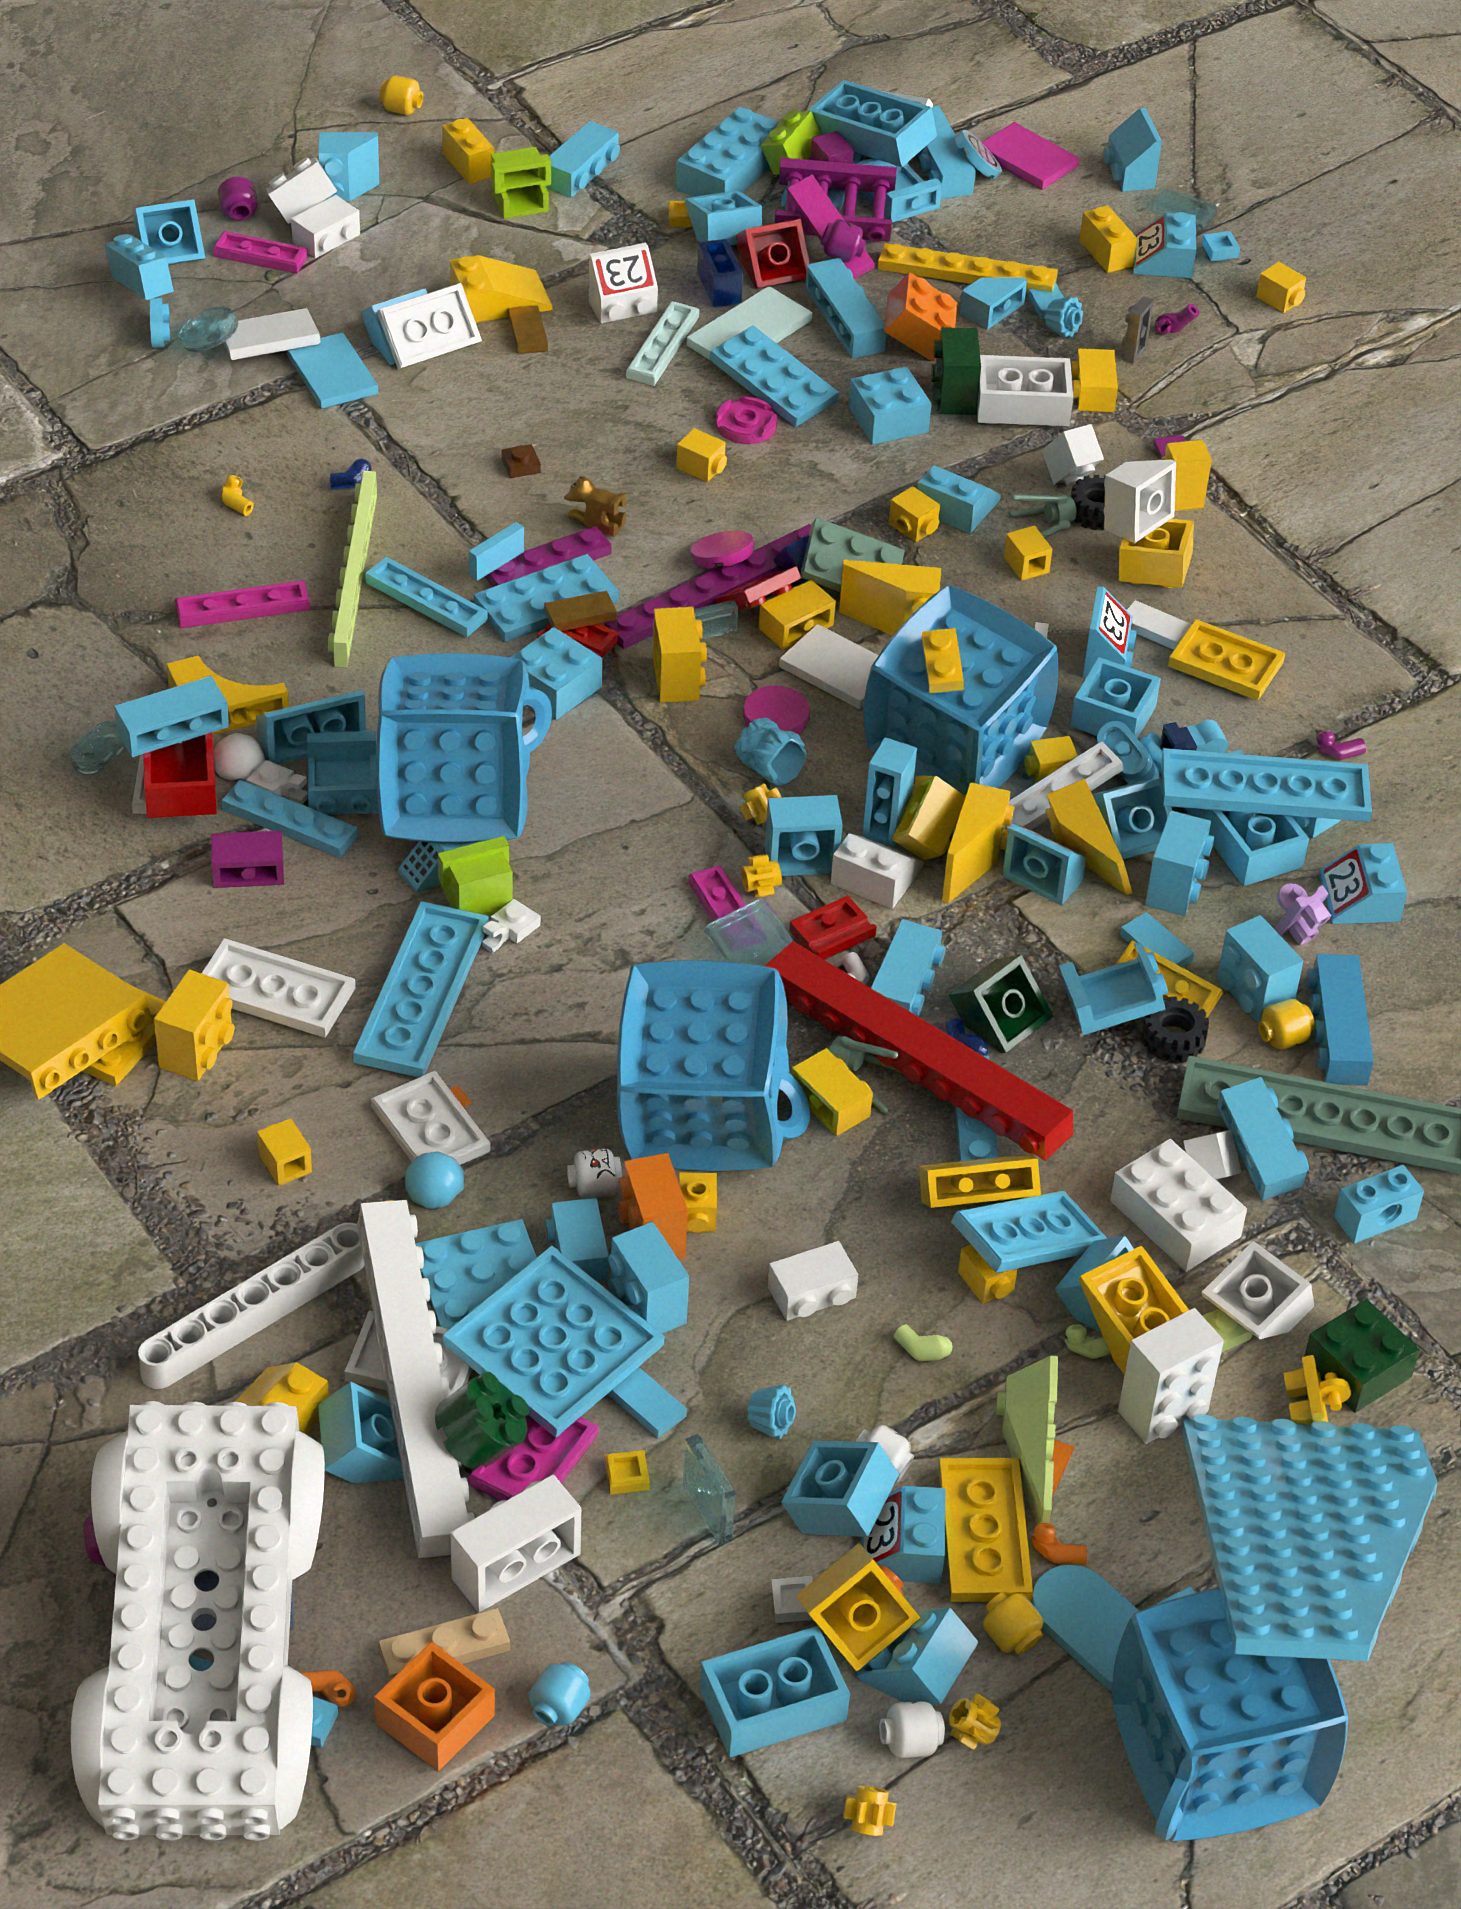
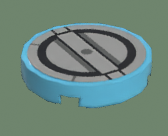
(978, 154)

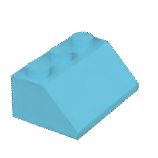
(285, 730)

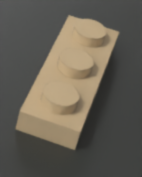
(462, 1638)

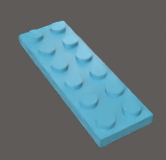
(1266, 785)
(421, 990)

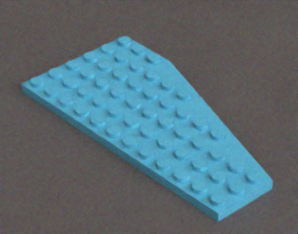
(1308, 1528)

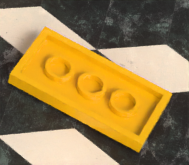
(985, 1529)

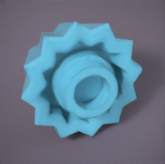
(1064, 316)
(772, 1410)

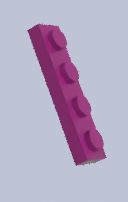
(541, 557)

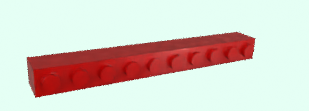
(924, 1052)

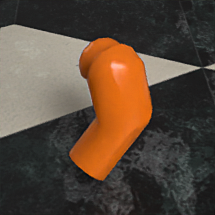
(1054, 1550)
(332, 1686)

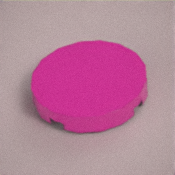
(746, 420)
(723, 547)
(779, 704)

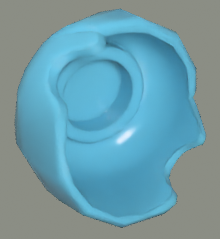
(434, 1180)

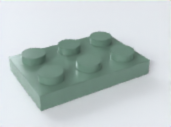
(832, 544)

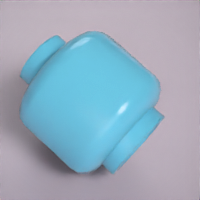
(559, 1694)

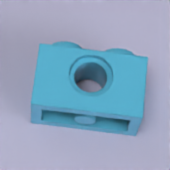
(1378, 1203)

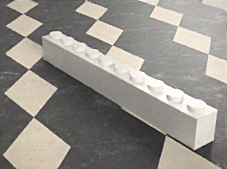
(412, 1373)

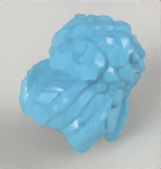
(771, 751)

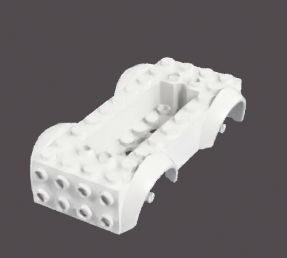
(149, 1733)

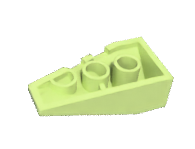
(1030, 1431)

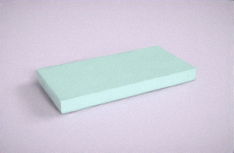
(767, 310)

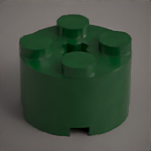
(482, 1421)

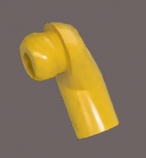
(233, 496)

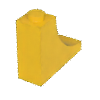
(243, 700)

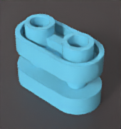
(1126, 746)

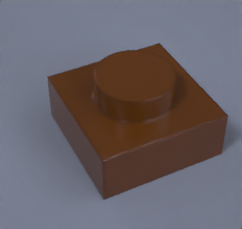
(521, 461)

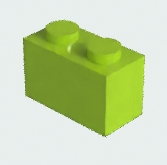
(790, 138)

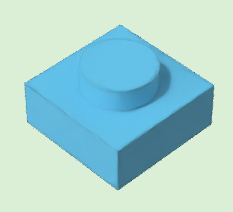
(1220, 246)

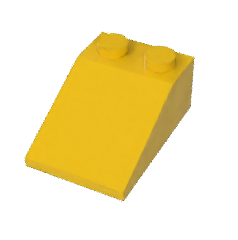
(496, 286)
(885, 592)
(1082, 828)
(977, 837)
(1129, 1300)

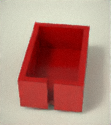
(181, 779)

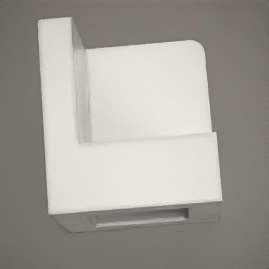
(1215, 1153)

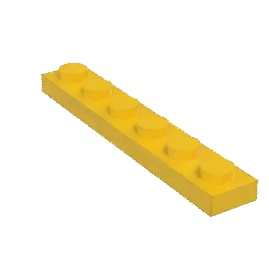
(960, 267)

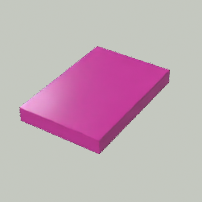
(1030, 155)
(535, 1459)

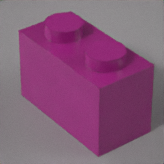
(247, 859)

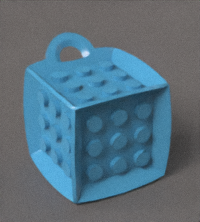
(974, 731)
(455, 747)
(706, 1065)
(1221, 1733)

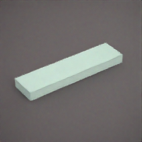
(662, 343)

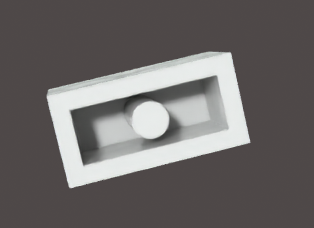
(300, 188)
(325, 226)
(1072, 455)
(812, 1281)

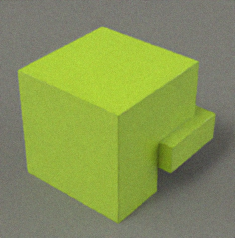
(520, 182)
(477, 876)

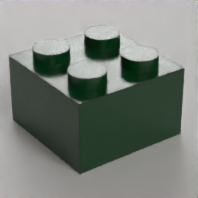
(956, 371)
(1363, 1351)

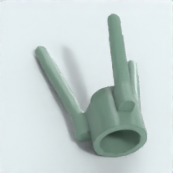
(1059, 510)
(855, 1053)

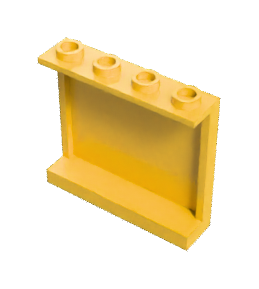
(65, 1017)

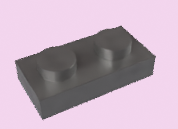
(1138, 328)

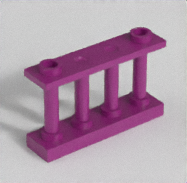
(842, 177)

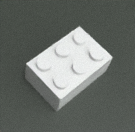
(1025, 390)
(1178, 1204)
(1170, 1375)
(515, 1542)

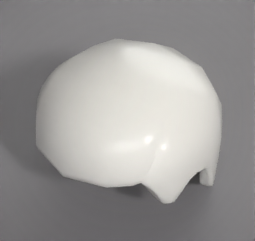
(237, 756)

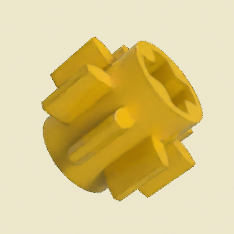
(757, 803)
(761, 876)
(974, 1721)
(869, 1810)

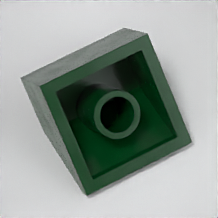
(1002, 1003)

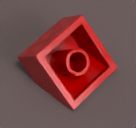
(774, 253)

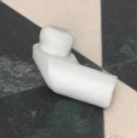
(855, 967)

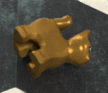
(600, 506)

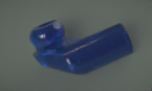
(351, 476)
(956, 1029)

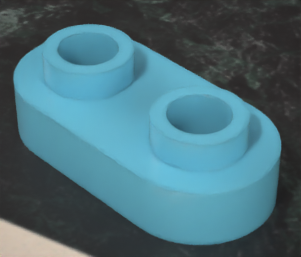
(158, 315)

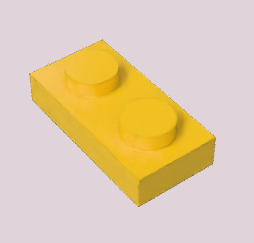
(942, 660)

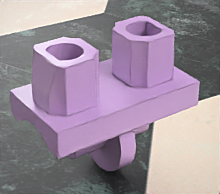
(1302, 912)

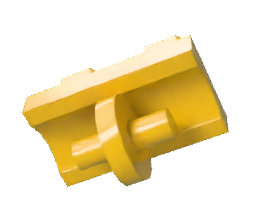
(1308, 1382)

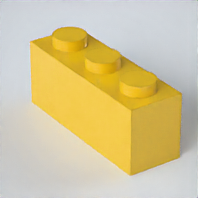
(979, 1180)

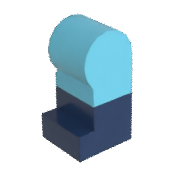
(1203, 737)

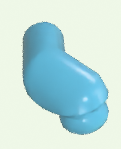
(1152, 743)

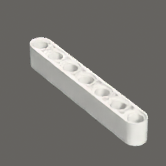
(250, 1306)

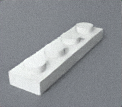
(1094, 765)

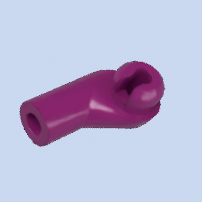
(1176, 321)
(1338, 750)

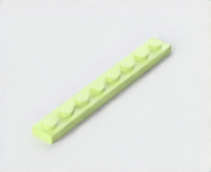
(352, 575)

